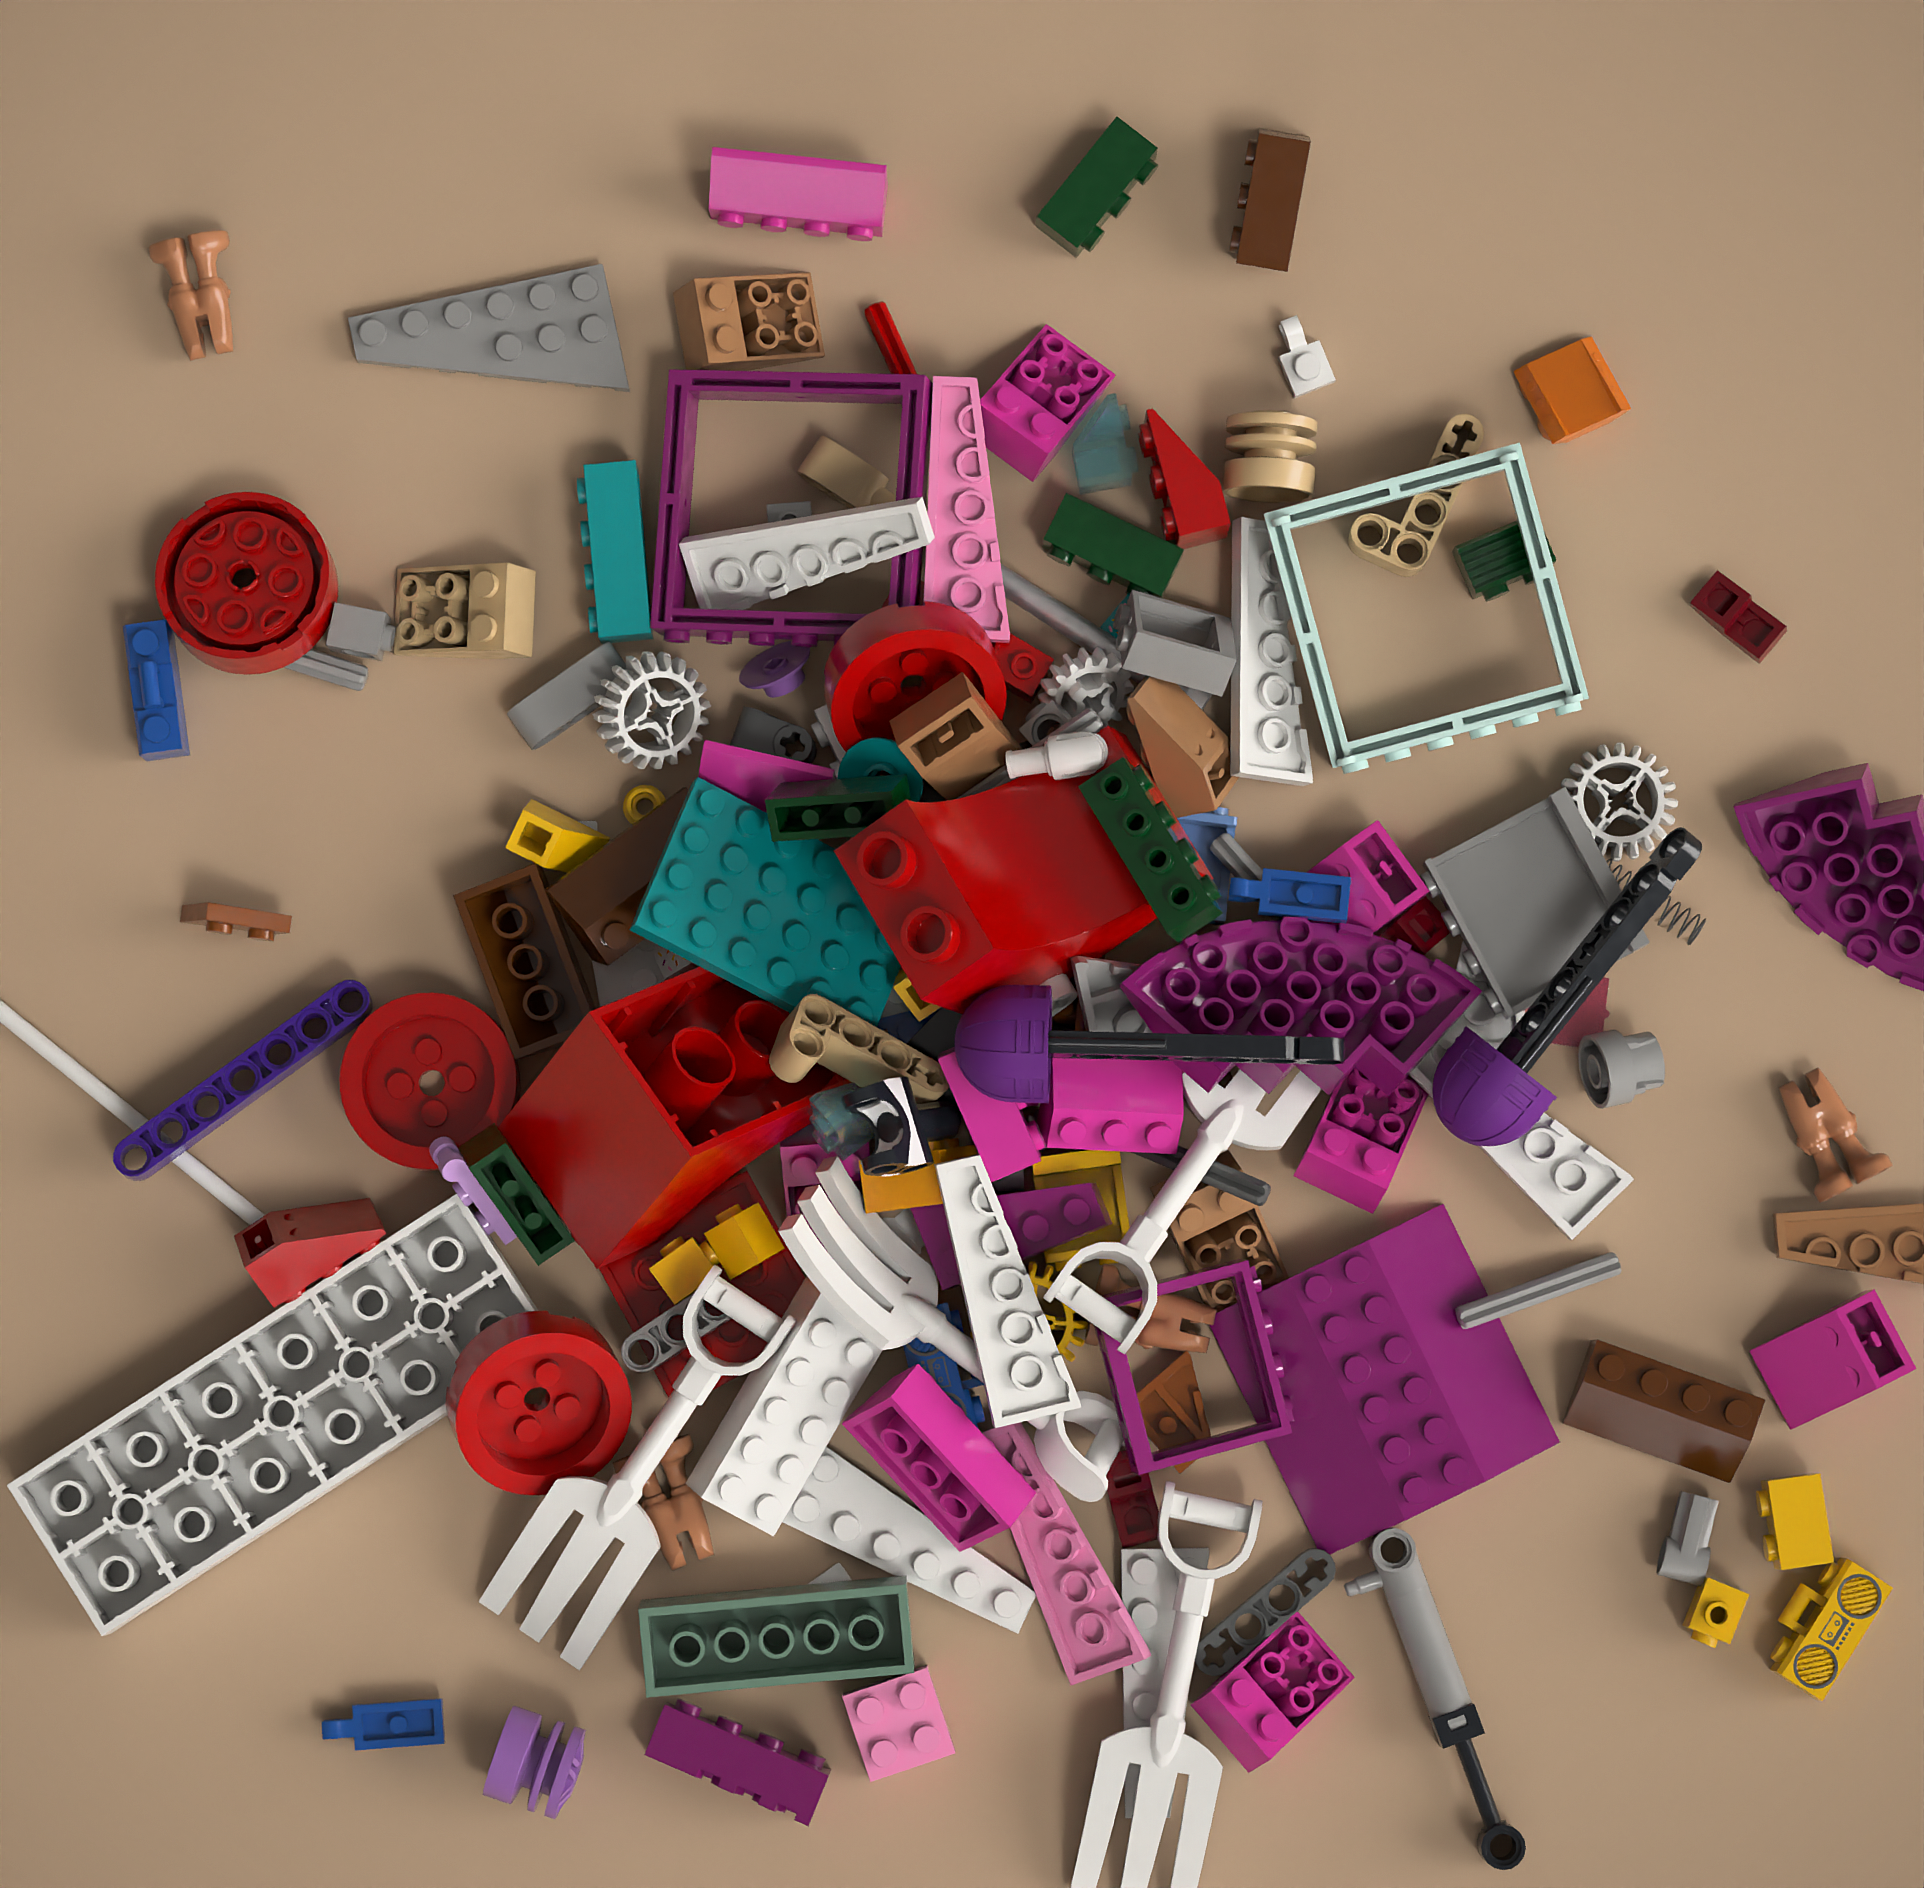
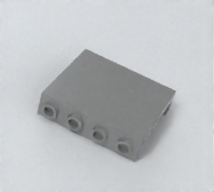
(1524, 898)

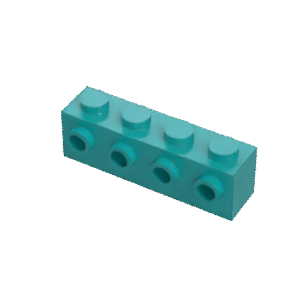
(617, 552)

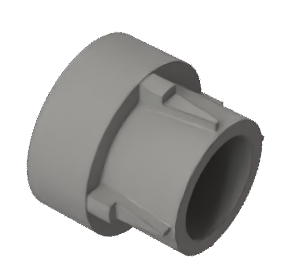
(1619, 1066)

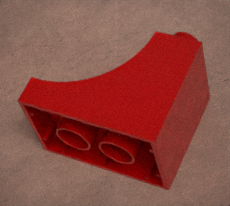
(999, 884)
(657, 1109)

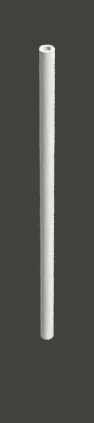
(124, 1111)

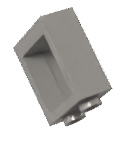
(1175, 642)

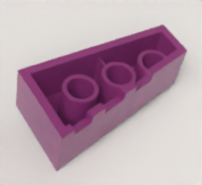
(1035, 1217)
(738, 1760)

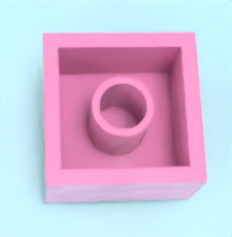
(898, 1723)

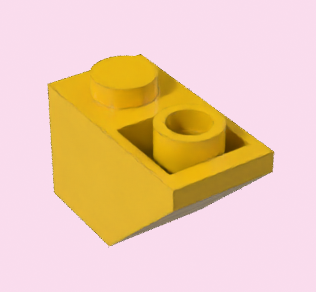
(553, 838)

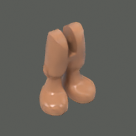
(202, 306)
(1825, 1121)
(1164, 1324)
(680, 1511)

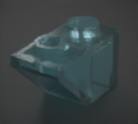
(1101, 450)
(834, 1126)

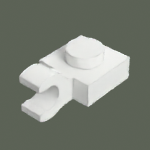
(1304, 364)

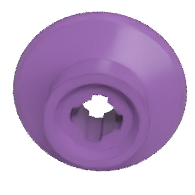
(776, 669)

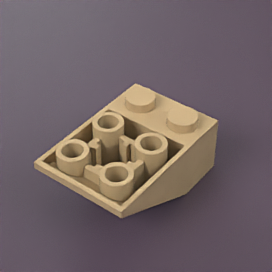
(465, 611)

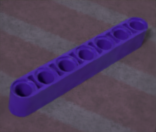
(221, 1085)

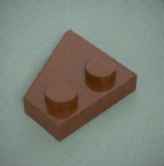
(225, 918)
(1174, 1407)

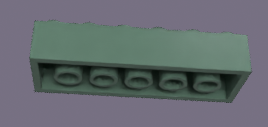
(776, 1636)

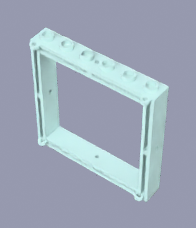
(1478, 720)

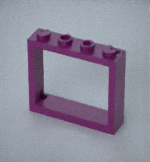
(1266, 1365)

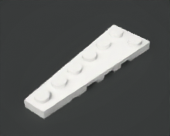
(772, 558)
(1264, 697)
(1548, 1164)
(1010, 1332)
(880, 1528)
(1149, 1595)

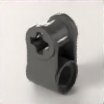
(770, 735)

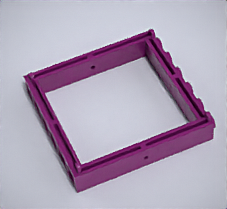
(763, 627)

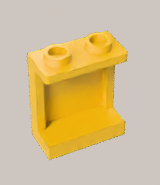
(1080, 1168)

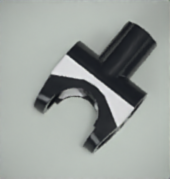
(901, 1126)

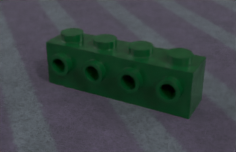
(1151, 849)

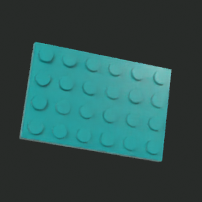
(764, 910)

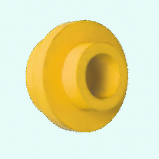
(637, 794)

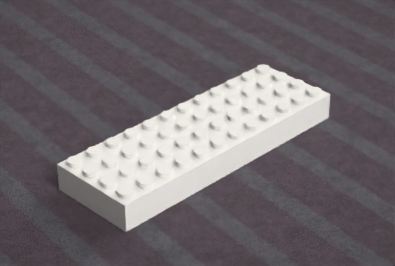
(269, 1418)

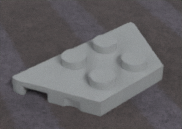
(1100, 997)

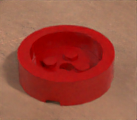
(272, 617)
(898, 642)
(402, 1044)
(528, 1444)

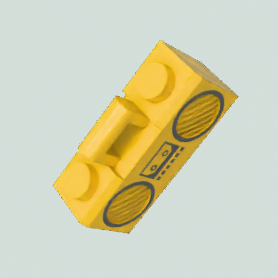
(1842, 1615)

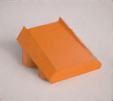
(1571, 391)

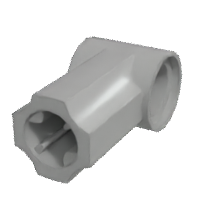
(1686, 1549)

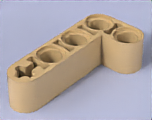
(1411, 530)
(851, 1048)

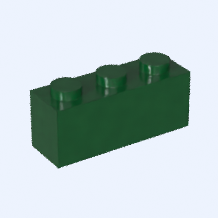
(1098, 188)
(1111, 548)
(832, 806)
(516, 1194)

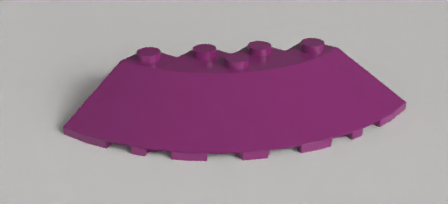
(1847, 864)
(1305, 983)

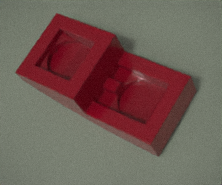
(1738, 617)
(1419, 927)
(1132, 1503)

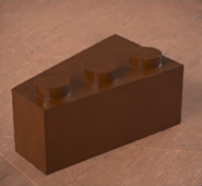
(1270, 199)

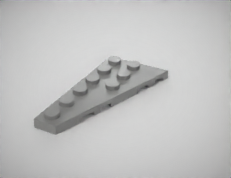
(521, 330)

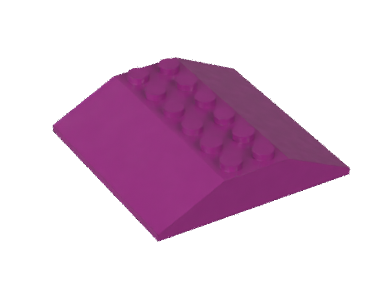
(1387, 1383)

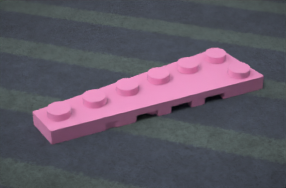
(965, 553)
(1071, 1585)

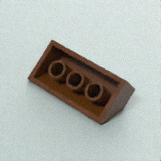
(608, 886)
(526, 960)
(1663, 1410)

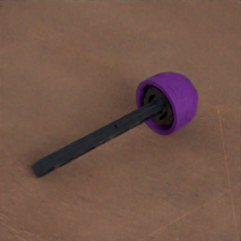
(1009, 1042)
(1486, 1090)

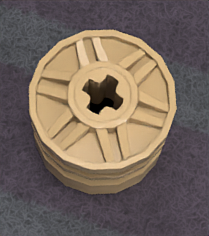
(1270, 449)

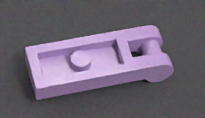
(454, 1169)

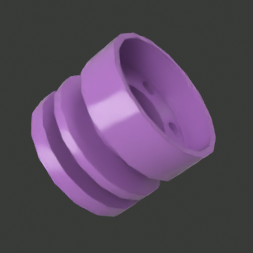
(535, 1762)

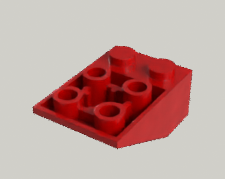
(1189, 491)
(305, 1243)

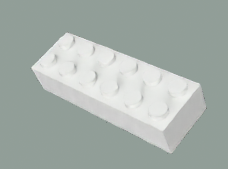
(785, 1414)

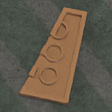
(1859, 1240)

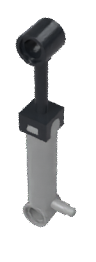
(1438, 1677)

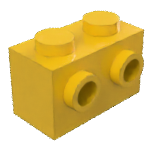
(1795, 1521)

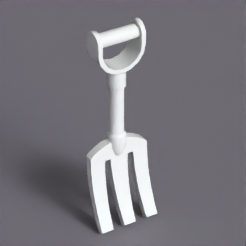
(1226, 1118)
(894, 1299)
(613, 1506)
(1162, 1746)

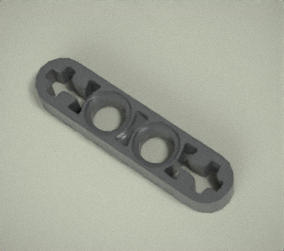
(1259, 1605)

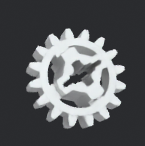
(1088, 683)

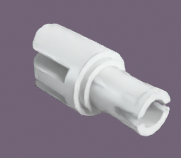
(1061, 756)

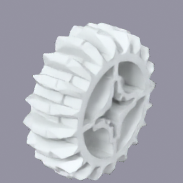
(682, 700)
(1634, 813)

